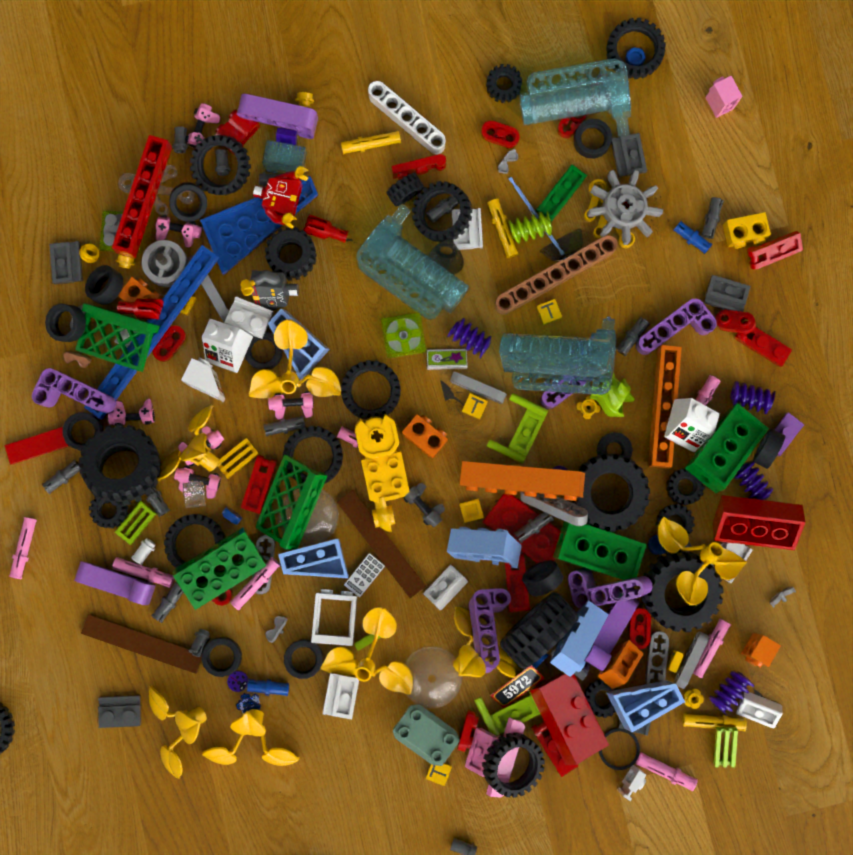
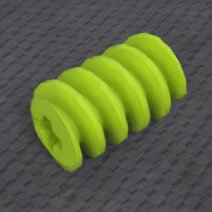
(531, 227)

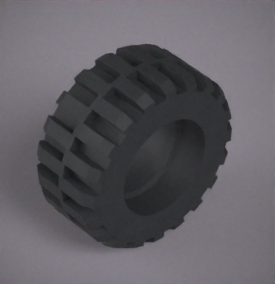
(113, 441)
(637, 498)
(688, 616)
(539, 630)

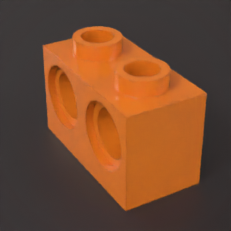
(132, 284)
(421, 440)
(760, 650)
(621, 665)

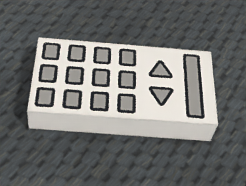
(364, 575)

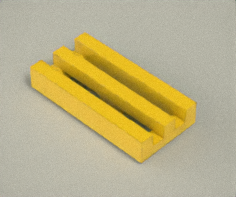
(224, 468)

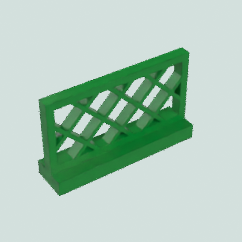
(124, 322)
(301, 509)

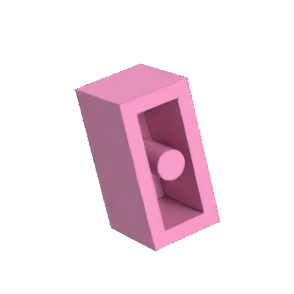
(723, 96)

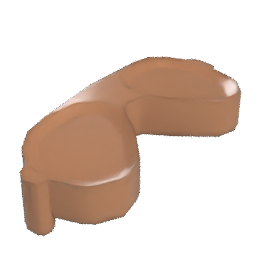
(82, 360)

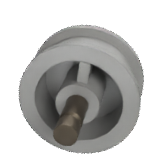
(164, 262)

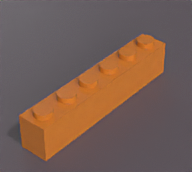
(665, 392)
(522, 479)

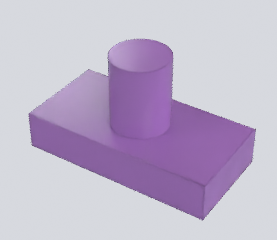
(789, 427)

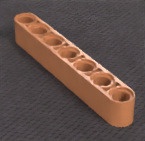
(561, 267)

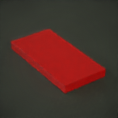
(513, 514)

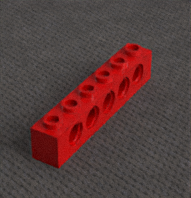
(142, 197)

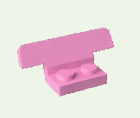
(481, 741)

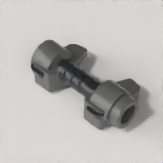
(431, 516)

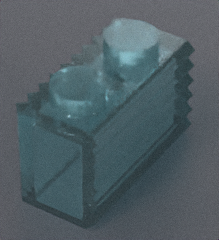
(283, 157)

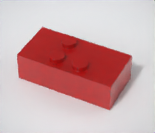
(758, 522)
(569, 718)

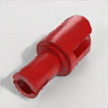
(323, 229)
(142, 308)

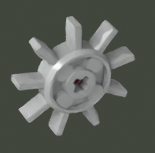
(616, 213)

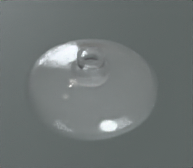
(322, 521)
(435, 662)

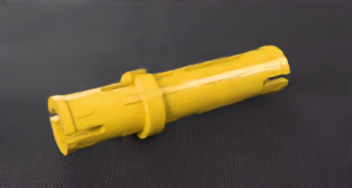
(362, 144)
(499, 220)
(713, 721)

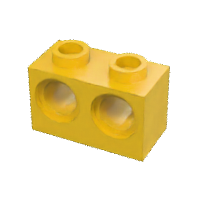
(745, 226)

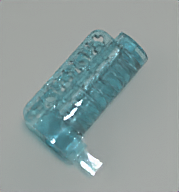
(578, 97)
(410, 267)
(561, 359)

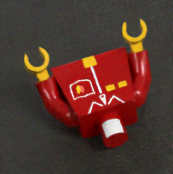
(282, 196)

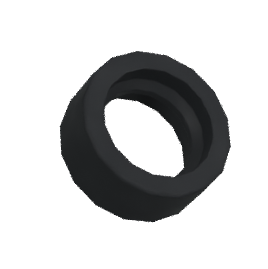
(599, 125)
(189, 216)
(96, 280)
(52, 320)
(267, 365)
(68, 425)
(769, 448)
(542, 578)
(206, 657)
(288, 659)

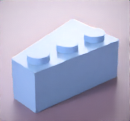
(307, 357)
(484, 545)
(316, 560)
(577, 642)
(644, 703)

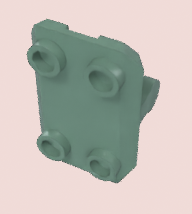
(426, 735)

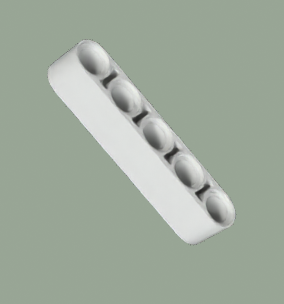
(404, 109)

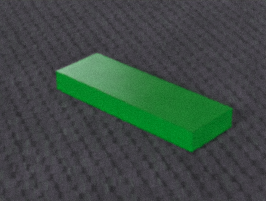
(562, 192)

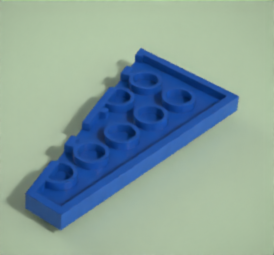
(244, 227)

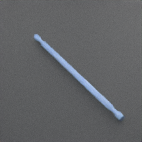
(534, 212)

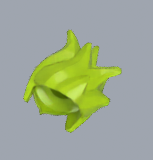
(613, 400)

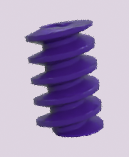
(470, 337)
(752, 397)
(753, 481)
(731, 691)

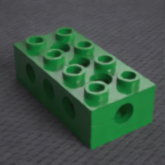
(727, 448)
(611, 544)
(219, 581)

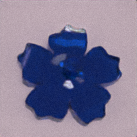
(248, 702)

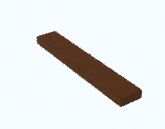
(381, 544)
(141, 643)

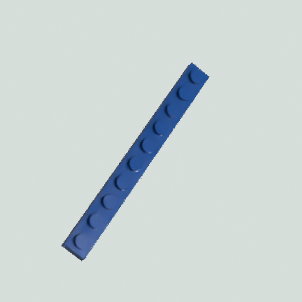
(174, 302)

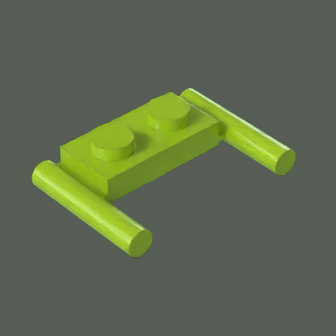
(525, 432)
(520, 710)

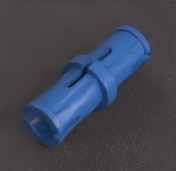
(692, 237)
(268, 687)

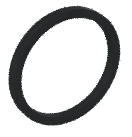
(637, 752)

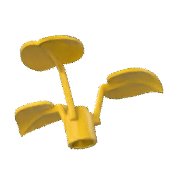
(265, 382)
(196, 451)
(690, 586)
(341, 660)
(468, 661)
(250, 724)
(188, 725)

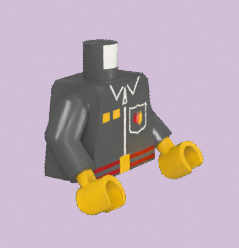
(269, 289)

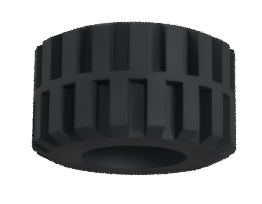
(285, 238)

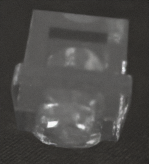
(194, 494)

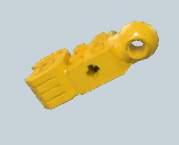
(382, 466)

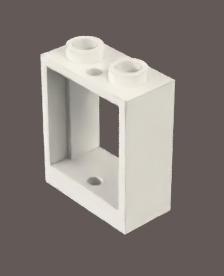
(333, 639)

